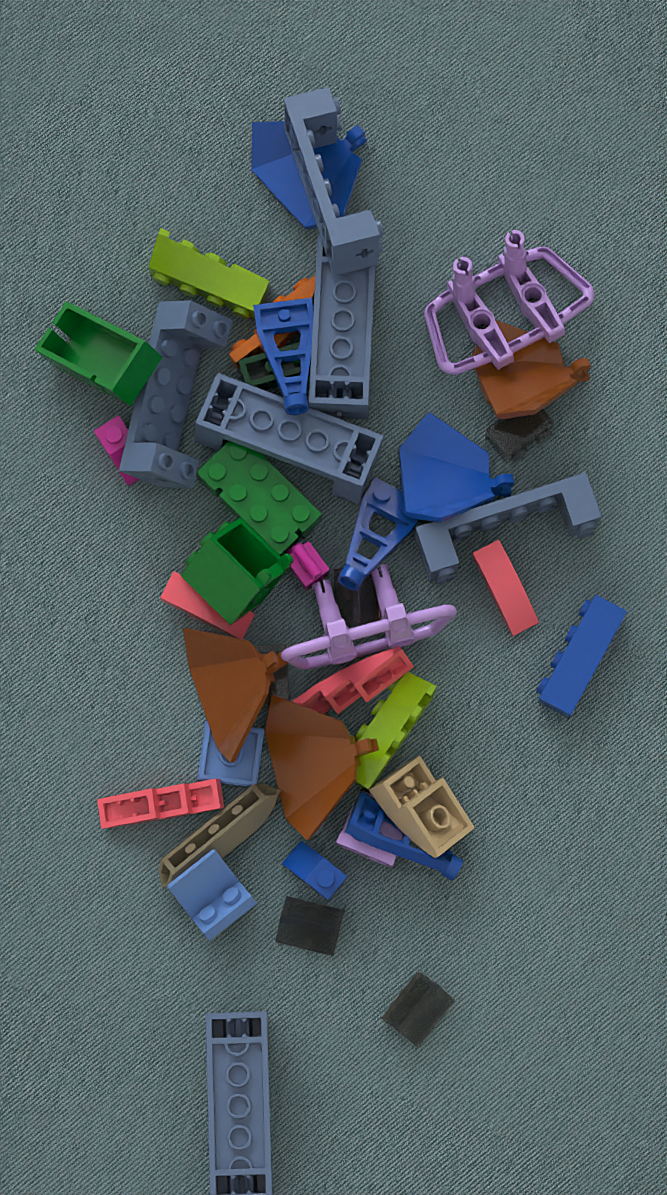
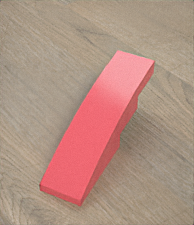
(360, 679)
(160, 803)

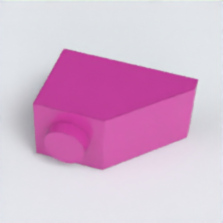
(113, 438)

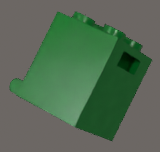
(235, 570)

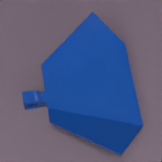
(277, 169)
(445, 473)

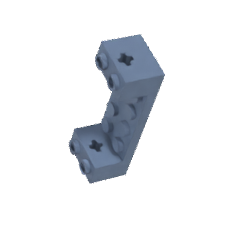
(348, 240)
(341, 340)
(162, 404)
(305, 440)
(571, 494)
(238, 1103)

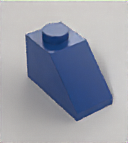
(315, 870)

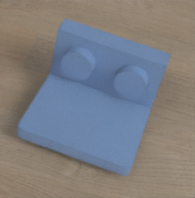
(211, 894)

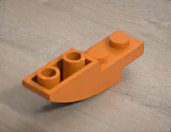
(251, 347)

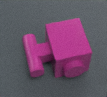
(307, 565)

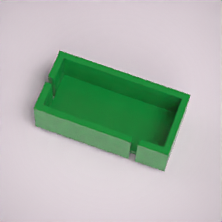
(99, 353)
(259, 496)

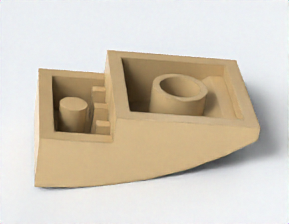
(422, 807)

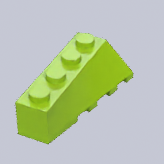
(206, 276)
(392, 724)

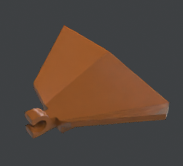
(533, 378)
(230, 684)
(311, 761)

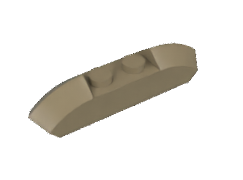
(222, 831)

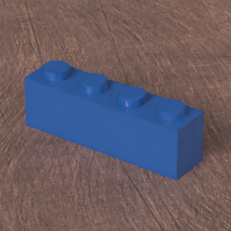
(582, 655)

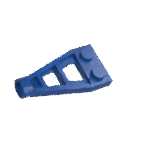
(286, 318)
(388, 503)
(365, 827)

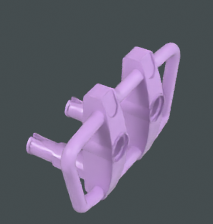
(523, 286)
(339, 638)

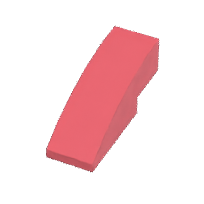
(505, 587)
(185, 598)

